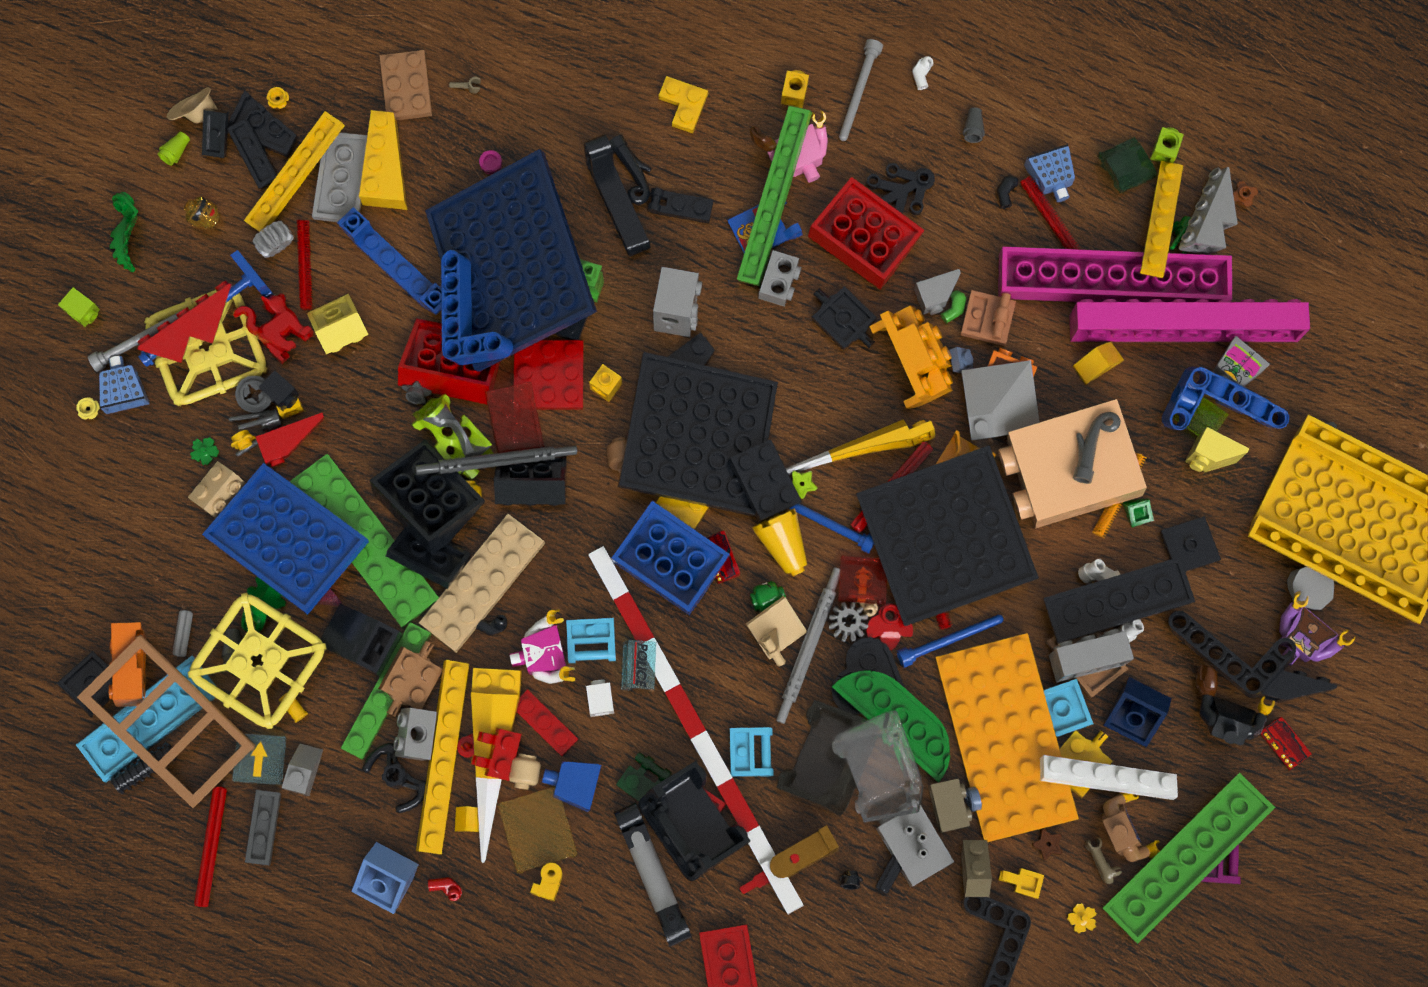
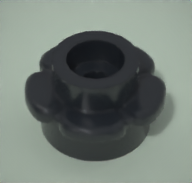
(850, 880)

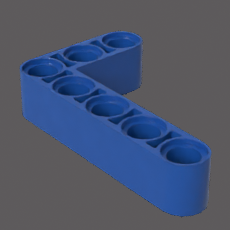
(461, 318)

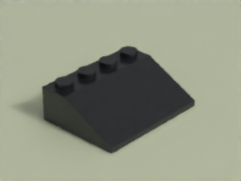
(426, 504)

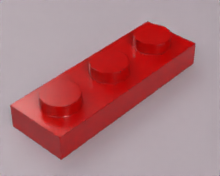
(545, 723)

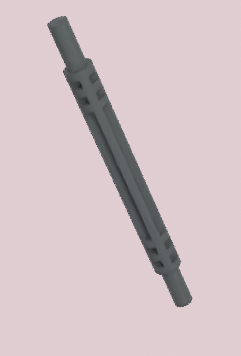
(494, 460)

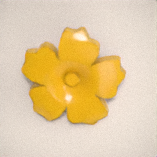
(1081, 918)

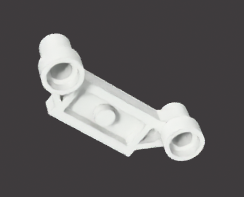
(1098, 571)

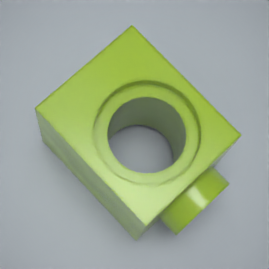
(1163, 153)
(79, 307)

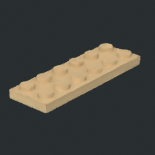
(482, 583)

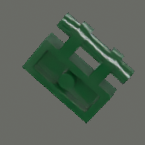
(634, 781)

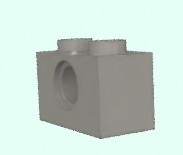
(424, 724)

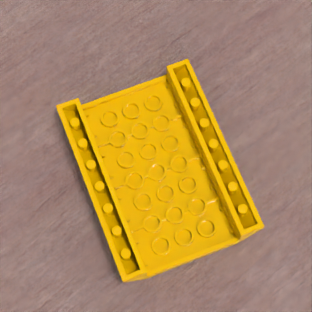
(1350, 517)

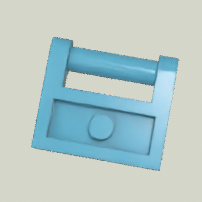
(590, 632)
(742, 752)

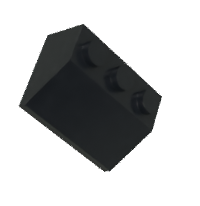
(532, 483)

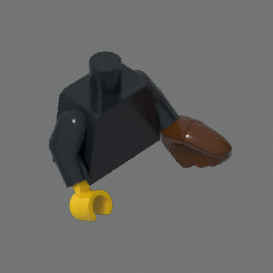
(1225, 718)

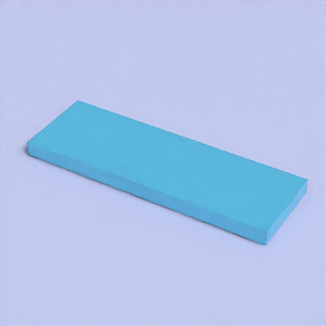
(110, 754)

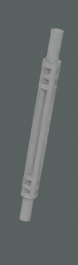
(808, 646)

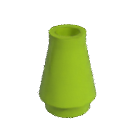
(173, 149)

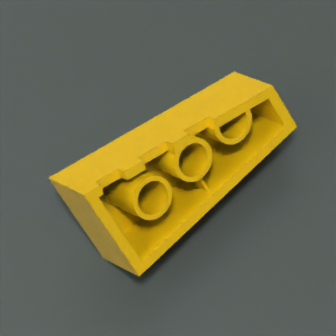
(382, 168)

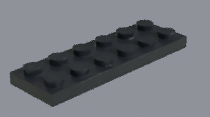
(1119, 600)

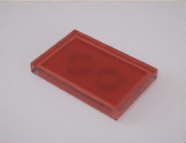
(514, 418)

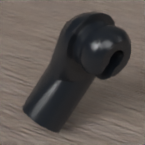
(1007, 184)
(494, 626)

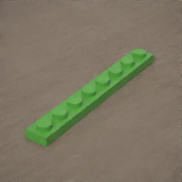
(774, 196)

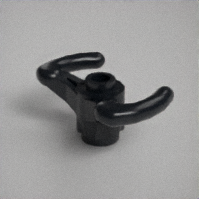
(404, 776)

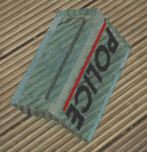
(638, 665)

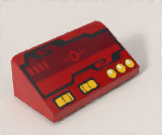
(730, 568)
(1285, 743)

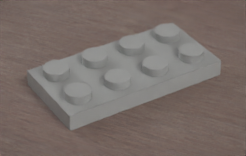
(340, 178)

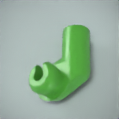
(958, 305)

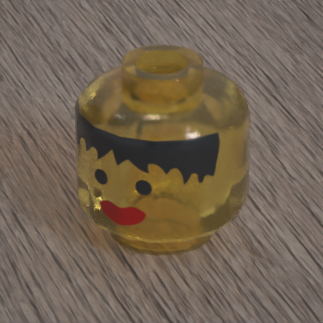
(201, 213)

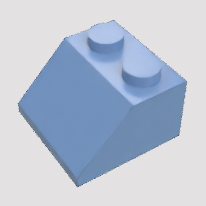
(384, 877)

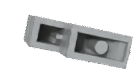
(1211, 215)

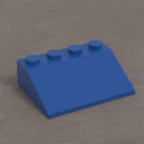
(670, 558)

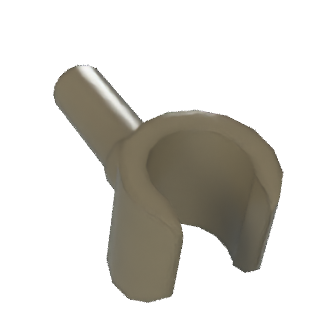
(467, 85)

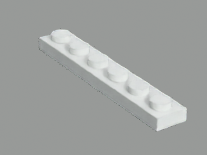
(1108, 777)

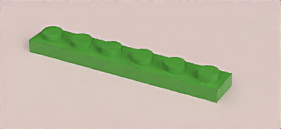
(378, 703)

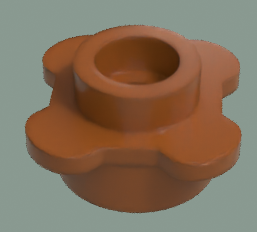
(1240, 199)

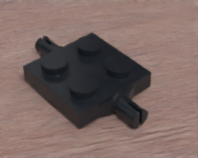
(844, 318)

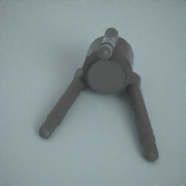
(267, 419)

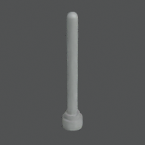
(872, 50)
(99, 360)

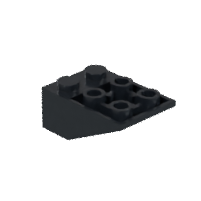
(360, 639)

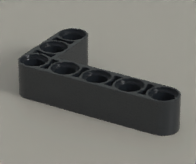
(602, 169)
(1229, 658)
(1008, 931)

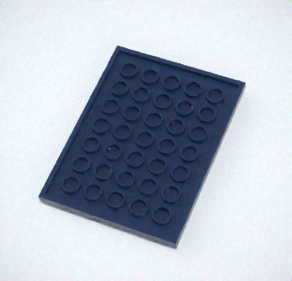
(520, 254)

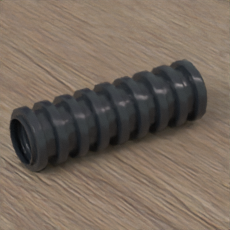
(138, 771)

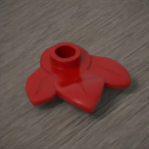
(888, 630)

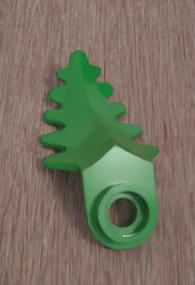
(124, 204)
(267, 595)

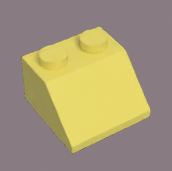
(337, 324)
(1214, 451)

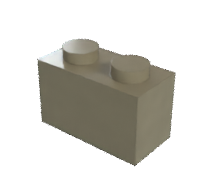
(950, 805)
(976, 868)

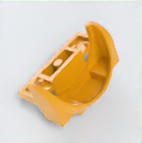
(919, 353)

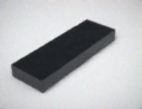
(253, 152)

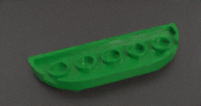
(878, 693)

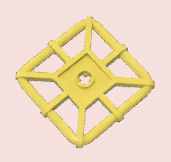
(201, 361)
(259, 676)

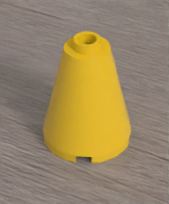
(784, 541)

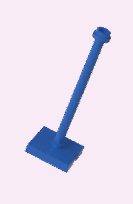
(248, 279)

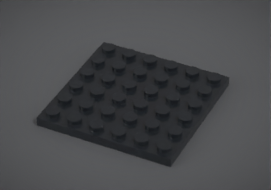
(687, 428)
(947, 536)

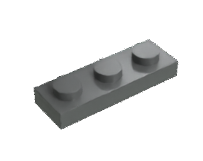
(263, 827)

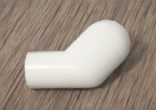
(920, 71)

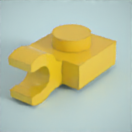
(1026, 882)

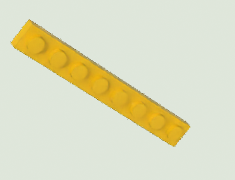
(442, 757)

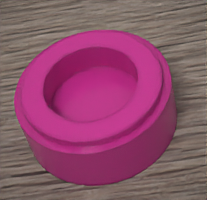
(490, 162)

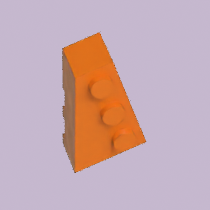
(129, 681)

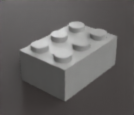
(1090, 655)

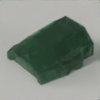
(1128, 165)

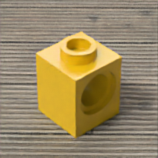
(794, 97)
(605, 383)

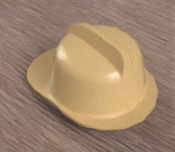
(193, 107)

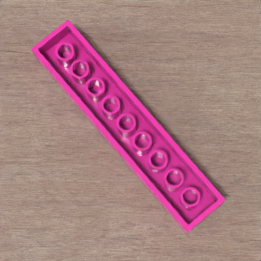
(1105, 275)
(1189, 321)

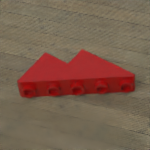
(198, 323)

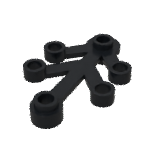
(900, 192)

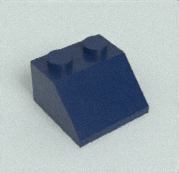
(1138, 712)

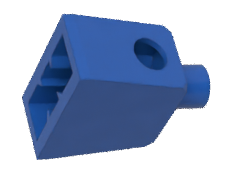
(574, 783)

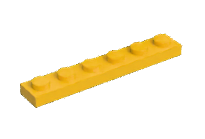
(294, 172)
(1161, 219)

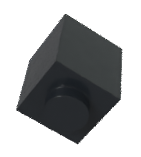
(279, 391)

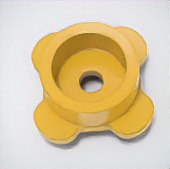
(242, 440)

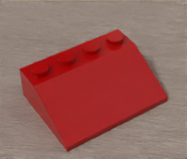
(865, 233)
(425, 363)

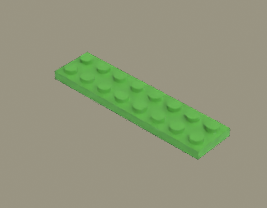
(398, 587)
(1188, 858)

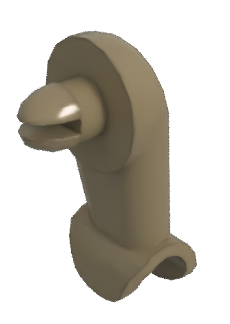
(1104, 869)

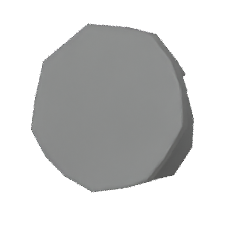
(1311, 584)

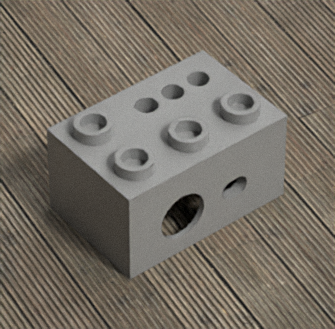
(676, 302)

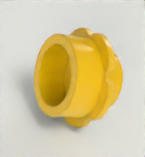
(277, 92)

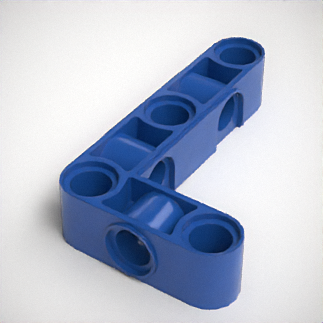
(1189, 394)

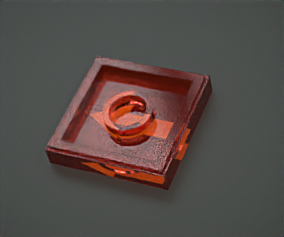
(862, 580)

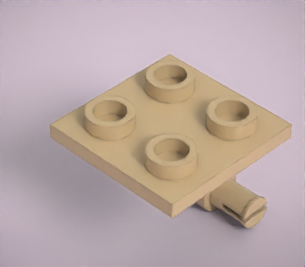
(776, 629)

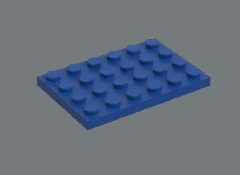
(285, 538)

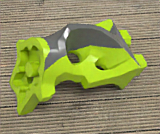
(436, 416)

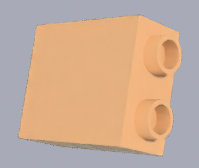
(1046, 461)

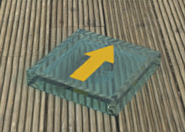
(264, 763)

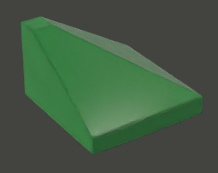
(1138, 511)

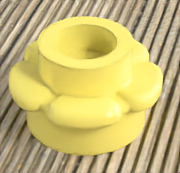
(83, 404)

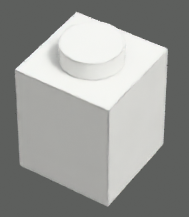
(600, 698)

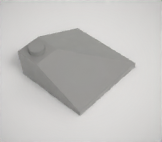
(1000, 399)

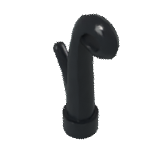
(634, 167)

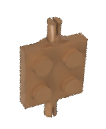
(410, 678)

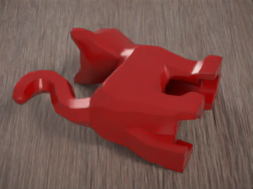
(275, 331)

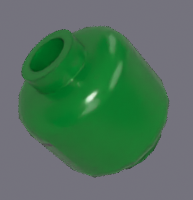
(765, 595)

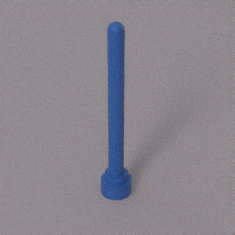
(864, 541)
(908, 656)

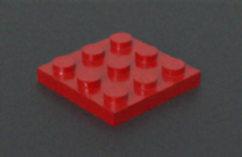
(554, 372)

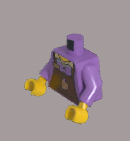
(1311, 635)

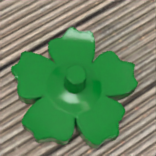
(204, 451)

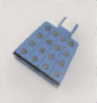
(1052, 171)
(121, 387)

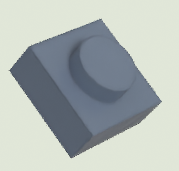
(961, 359)

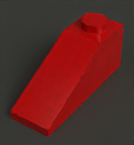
(283, 441)

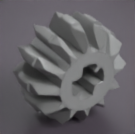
(273, 239)
(854, 628)

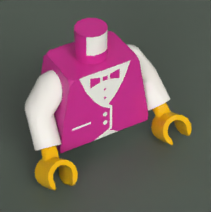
(543, 651)

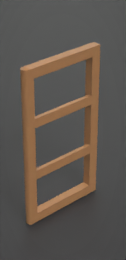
(156, 765)

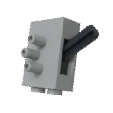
(914, 849)

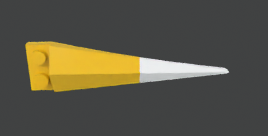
(887, 438)
(494, 706)

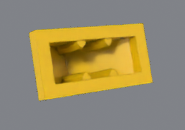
(1098, 362)

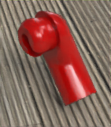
(447, 885)

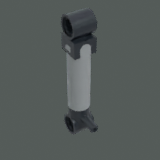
(652, 874)

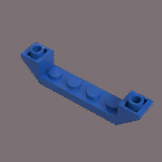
(391, 261)

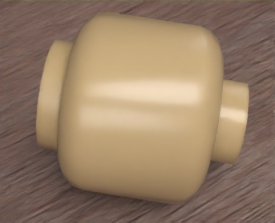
(524, 771)

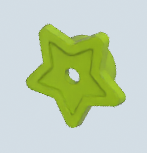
(808, 484)

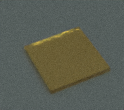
(537, 830)

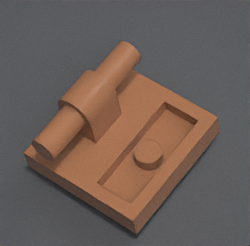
(988, 317)

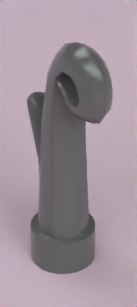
(1086, 450)

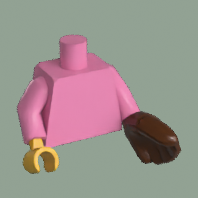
(812, 150)

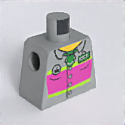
(1240, 363)

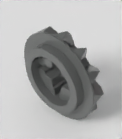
(243, 391)

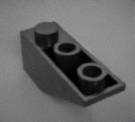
(1294, 686)

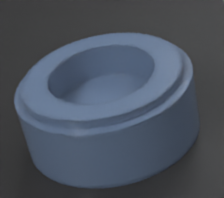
(973, 799)

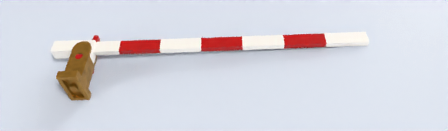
(776, 868)

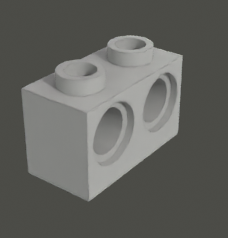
(775, 277)

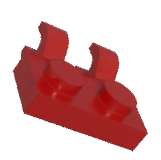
(502, 753)

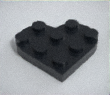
(866, 655)

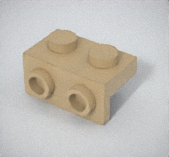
(216, 489)

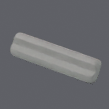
(182, 633)

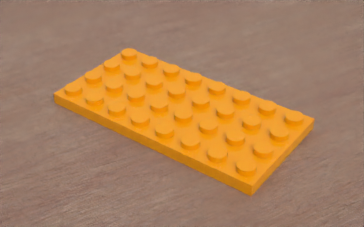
(1003, 735)

